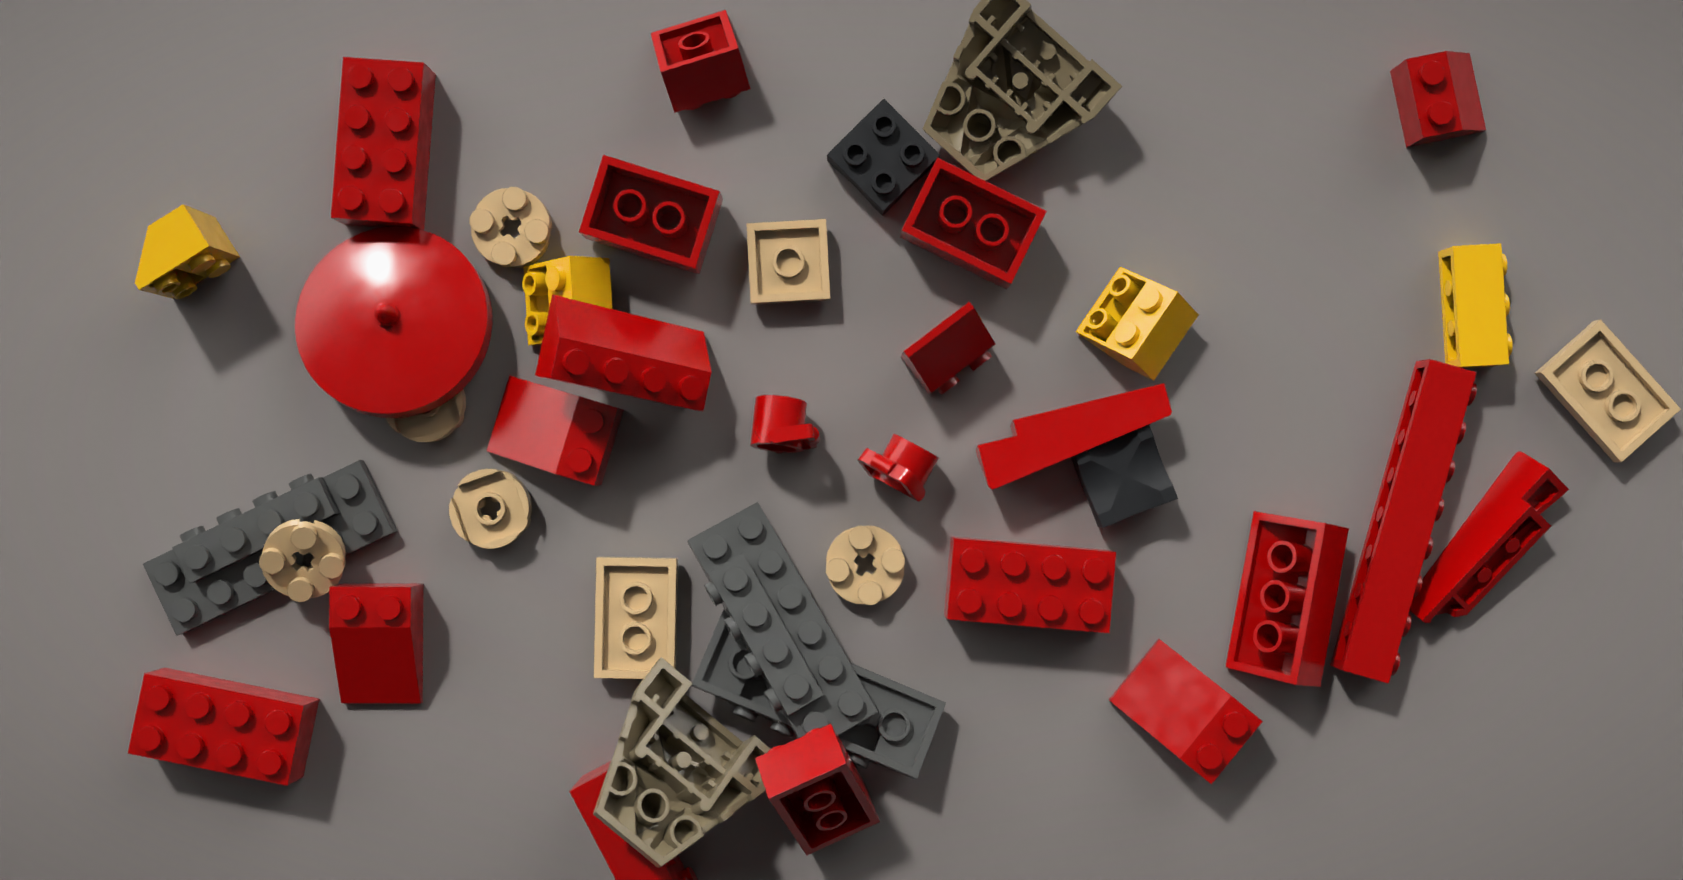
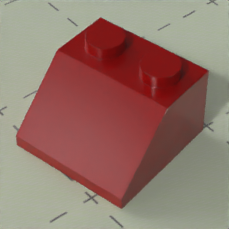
(700, 61)
(1437, 97)
(949, 349)

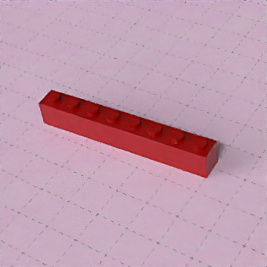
(1404, 520)

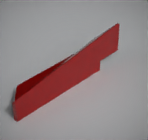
(1067, 431)
(1490, 539)

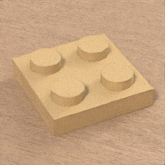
(788, 261)

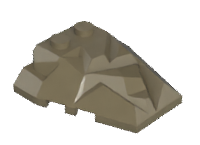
(1013, 89)
(674, 770)

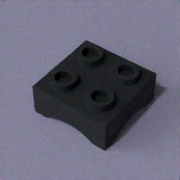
(883, 156)
(1124, 477)

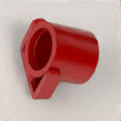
(781, 425)
(900, 466)

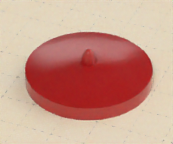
(393, 322)

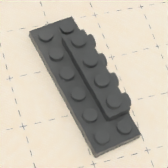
(221, 567)
(779, 625)
(892, 737)

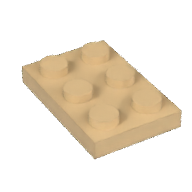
(1607, 391)
(634, 615)

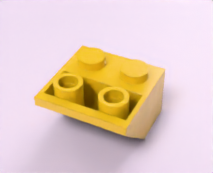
(183, 252)
(569, 277)
(1138, 322)

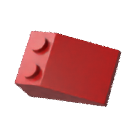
(555, 431)
(378, 641)
(1185, 711)

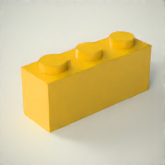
(1474, 306)

